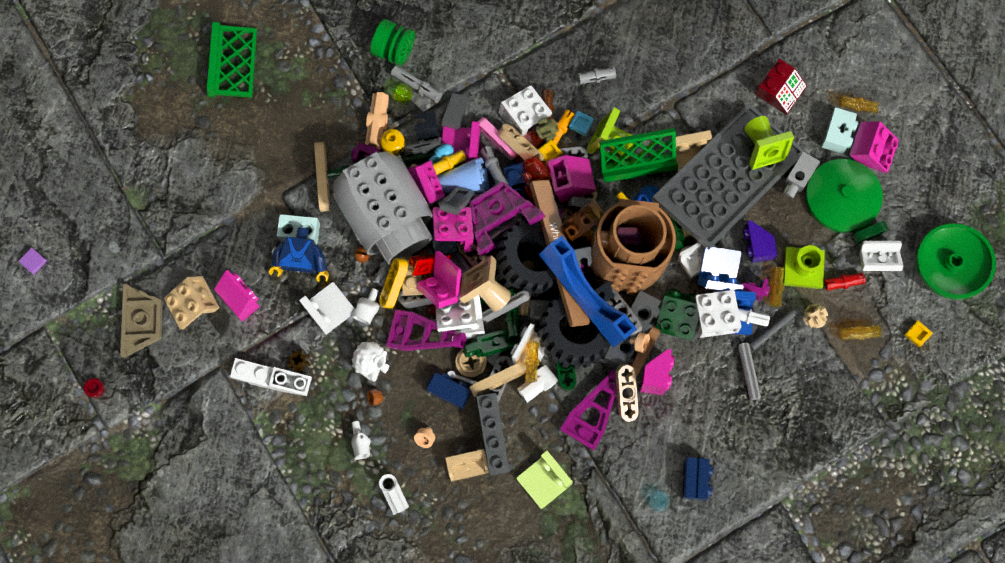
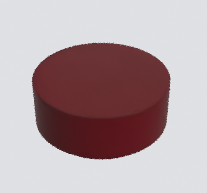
(94, 388)

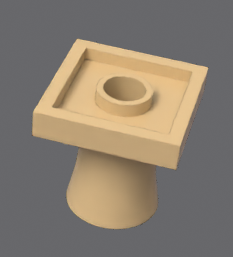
(481, 281)

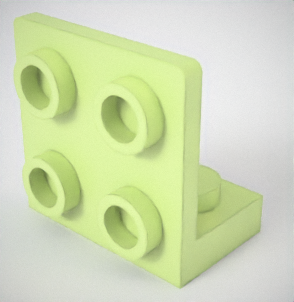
(544, 480)

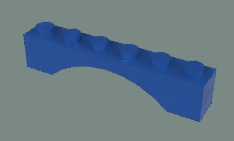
(563, 263)

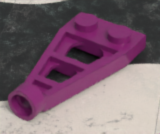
(402, 327)
(582, 431)

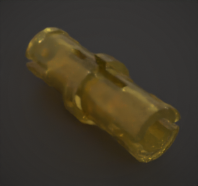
(859, 104)
(778, 275)
(860, 332)
(531, 362)

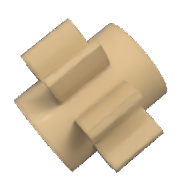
(815, 316)

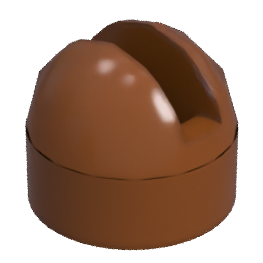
(359, 257)
(374, 397)

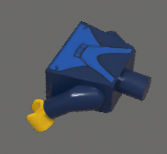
(299, 255)

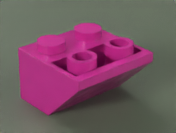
(874, 146)
(571, 177)
(237, 295)
(656, 374)

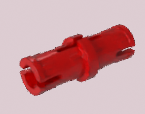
(844, 281)

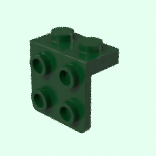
(678, 314)

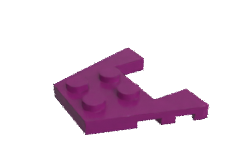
(497, 207)

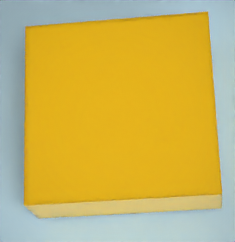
(550, 151)
(918, 334)

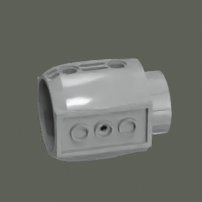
(384, 206)

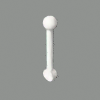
(452, 374)

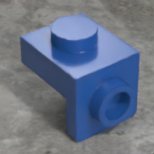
(646, 193)

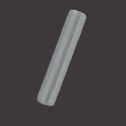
(514, 301)
(749, 371)

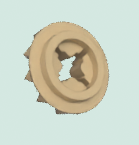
(466, 370)

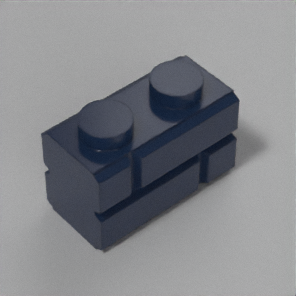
(696, 479)

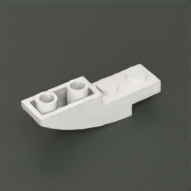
(270, 378)

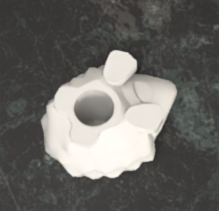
(369, 360)

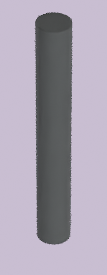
(773, 329)

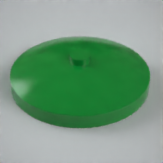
(844, 195)
(955, 261)

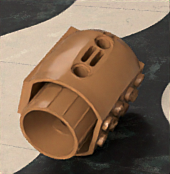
(625, 268)

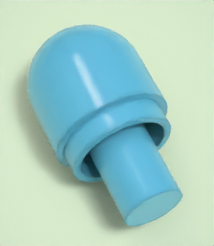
(443, 150)

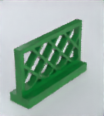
(216, 56)
(639, 165)

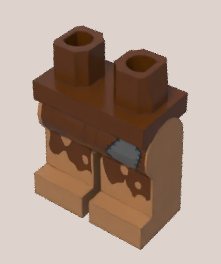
(582, 220)

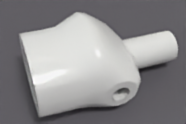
(366, 308)
(360, 442)

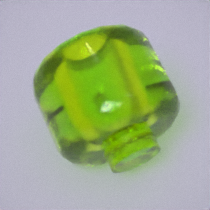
(402, 93)

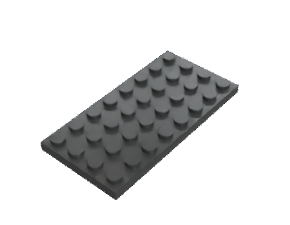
(720, 184)

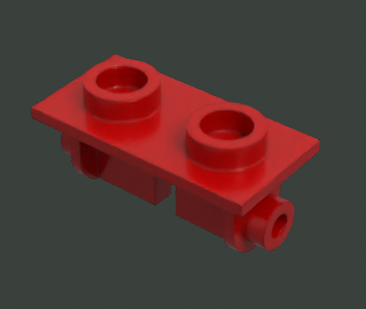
(423, 265)

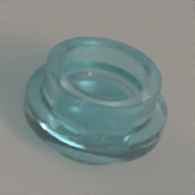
(659, 501)

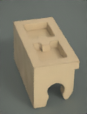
(467, 465)

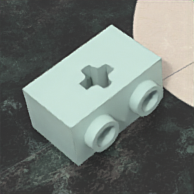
(834, 139)

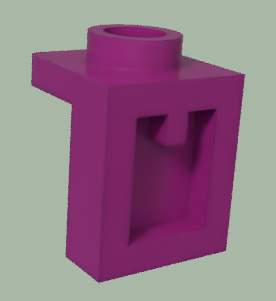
(362, 151)
(760, 291)

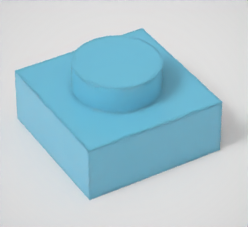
(581, 123)

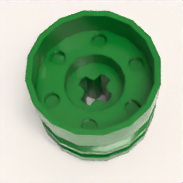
(392, 42)

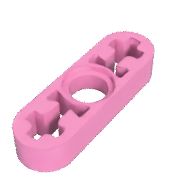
(492, 134)

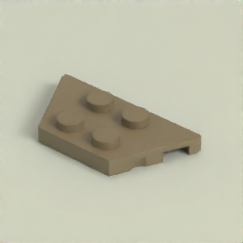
(140, 320)

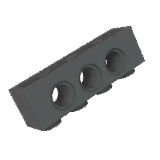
(647, 304)
(493, 434)

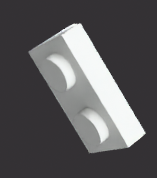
(881, 256)
(691, 259)

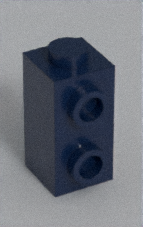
(448, 391)

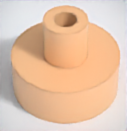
(641, 342)
(424, 437)

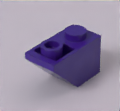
(760, 243)

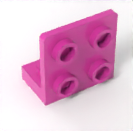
(464, 139)
(427, 181)
(454, 227)
(444, 286)

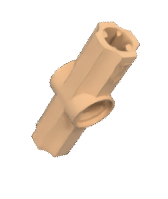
(377, 119)

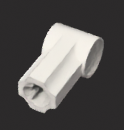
(545, 381)
(394, 495)

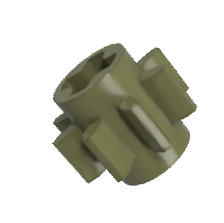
(547, 128)

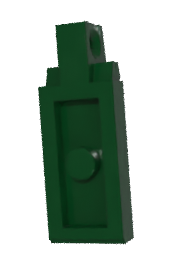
(489, 344)

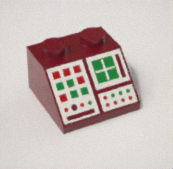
(781, 87)

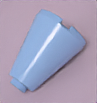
(467, 176)

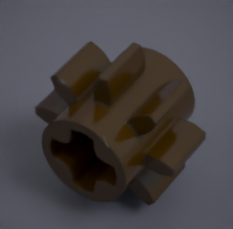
(301, 365)

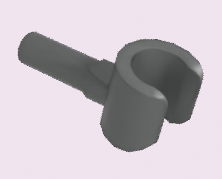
(839, 260)

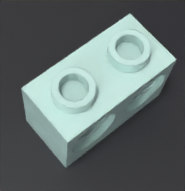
(294, 222)

